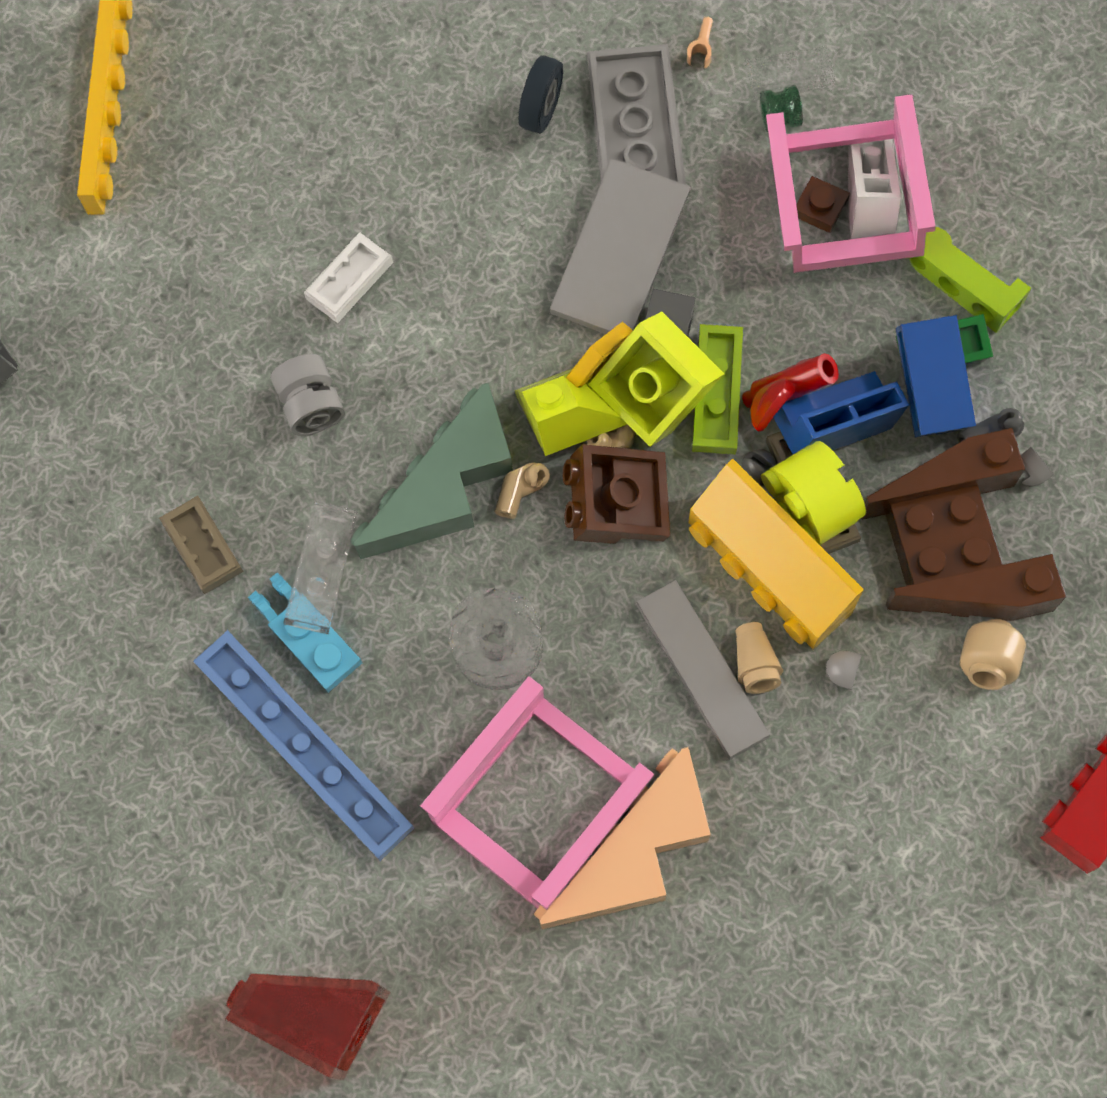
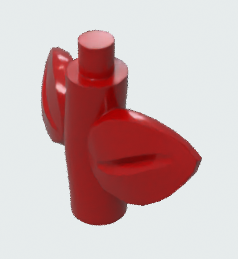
(772, 391)

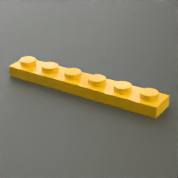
(103, 109)

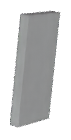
(636, 110)
(620, 248)

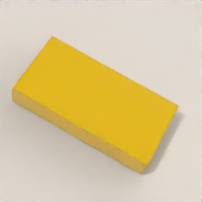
(598, 355)

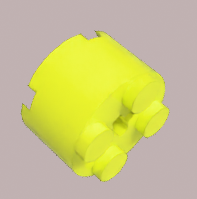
(815, 492)

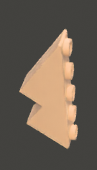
(626, 866)

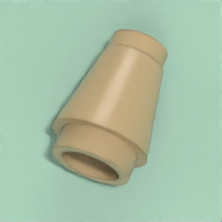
(756, 660)

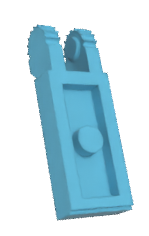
(321, 654)

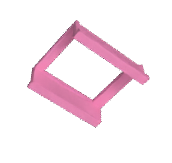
(913, 182)
(481, 756)

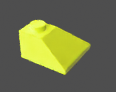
(565, 414)

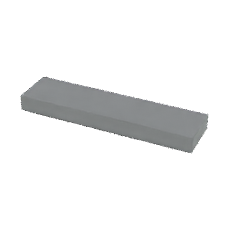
(703, 670)

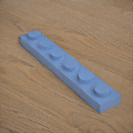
(304, 745)

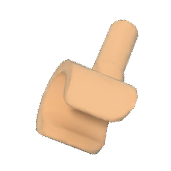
(702, 44)

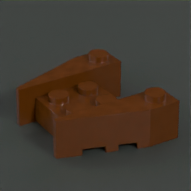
(949, 542)

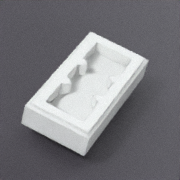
(348, 277)

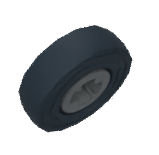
(540, 94)

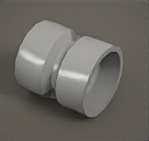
(307, 394)

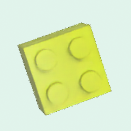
(655, 378)

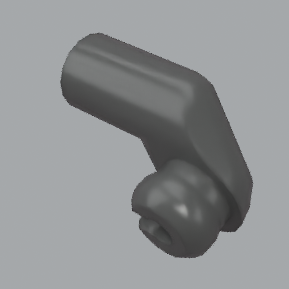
(1004, 420)

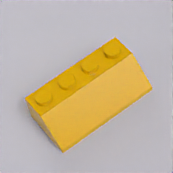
(773, 556)

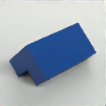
(935, 376)
(841, 413)

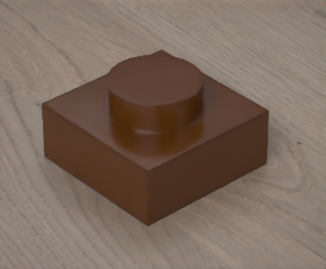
(821, 204)

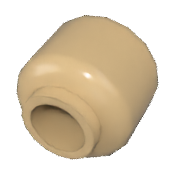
(992, 654)

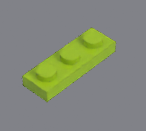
(718, 412)

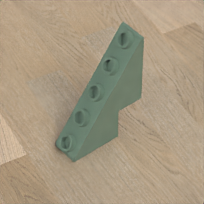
(433, 494)

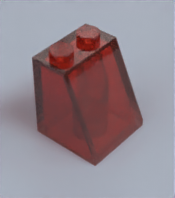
(309, 1017)

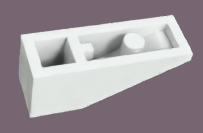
(873, 189)

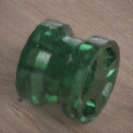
(785, 101)

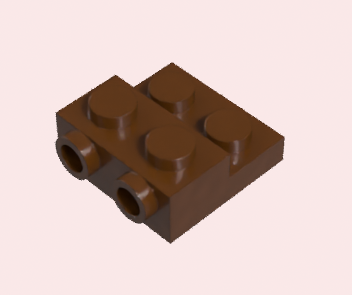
(617, 494)

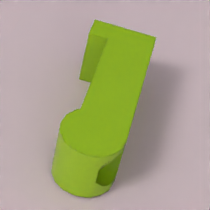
(969, 281)

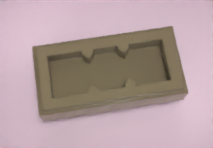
(201, 544)

